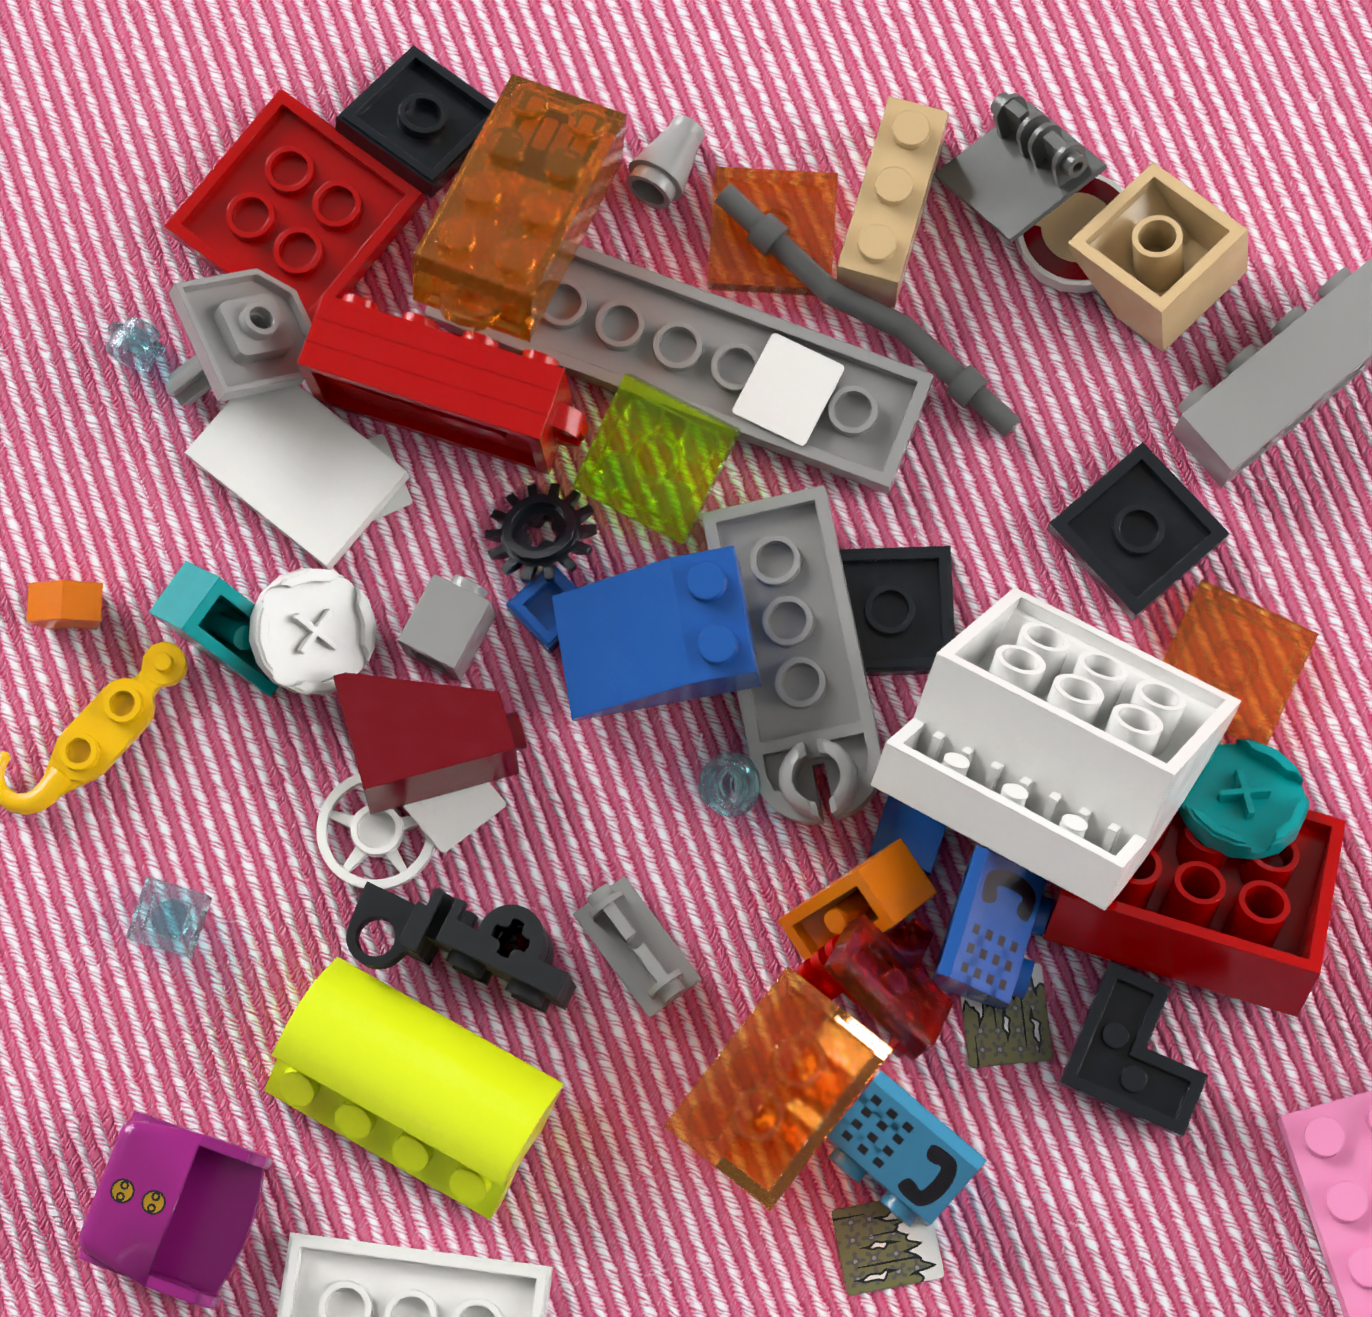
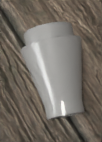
(665, 164)

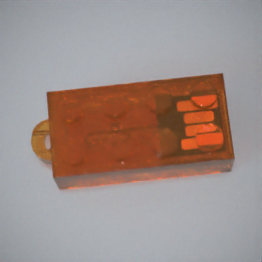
(518, 209)

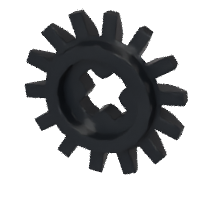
(534, 512)

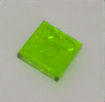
(656, 458)

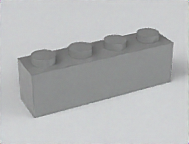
(1283, 381)

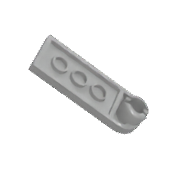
(808, 656)

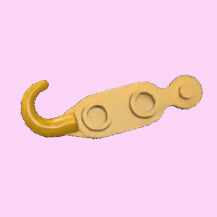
(100, 731)

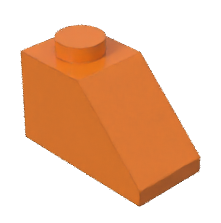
(881, 887)

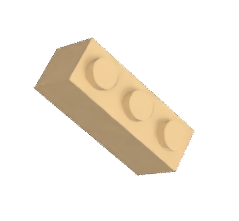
(892, 200)

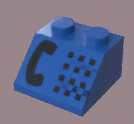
(991, 930)

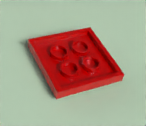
(296, 205)

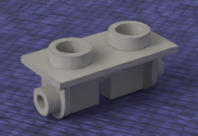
(636, 946)

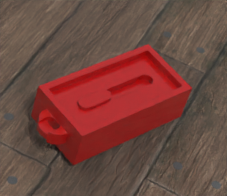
(440, 382)

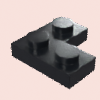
(1113, 1057)

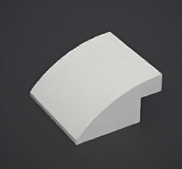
(1054, 745)

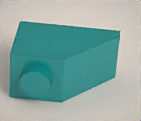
(212, 620)

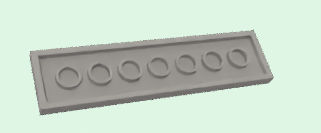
(703, 348)

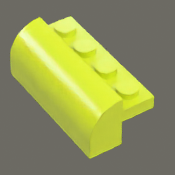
(411, 1086)

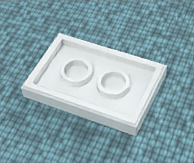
(299, 469)

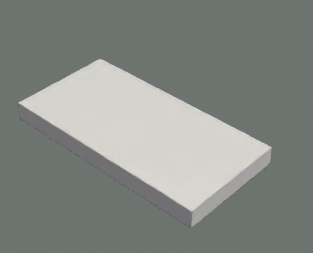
(383, 1280)

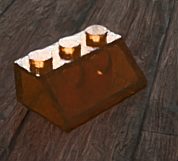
(777, 1088)

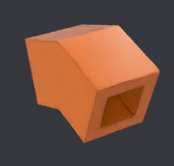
(65, 604)

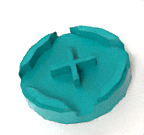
(1246, 801)

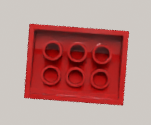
(1216, 918)

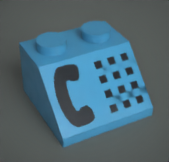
(903, 1152)

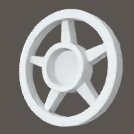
(374, 836)

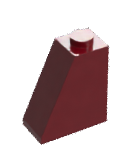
(425, 737)

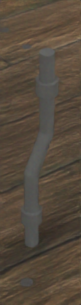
(771, 236)

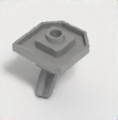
(243, 336)

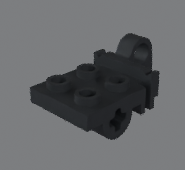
(473, 952)

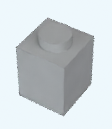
(448, 625)

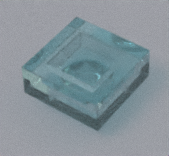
(169, 917)

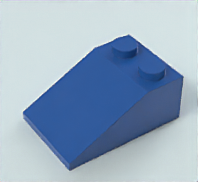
(657, 635)

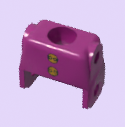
(173, 1209)

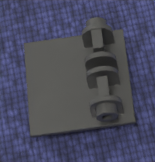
(1019, 168)

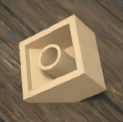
(1161, 255)

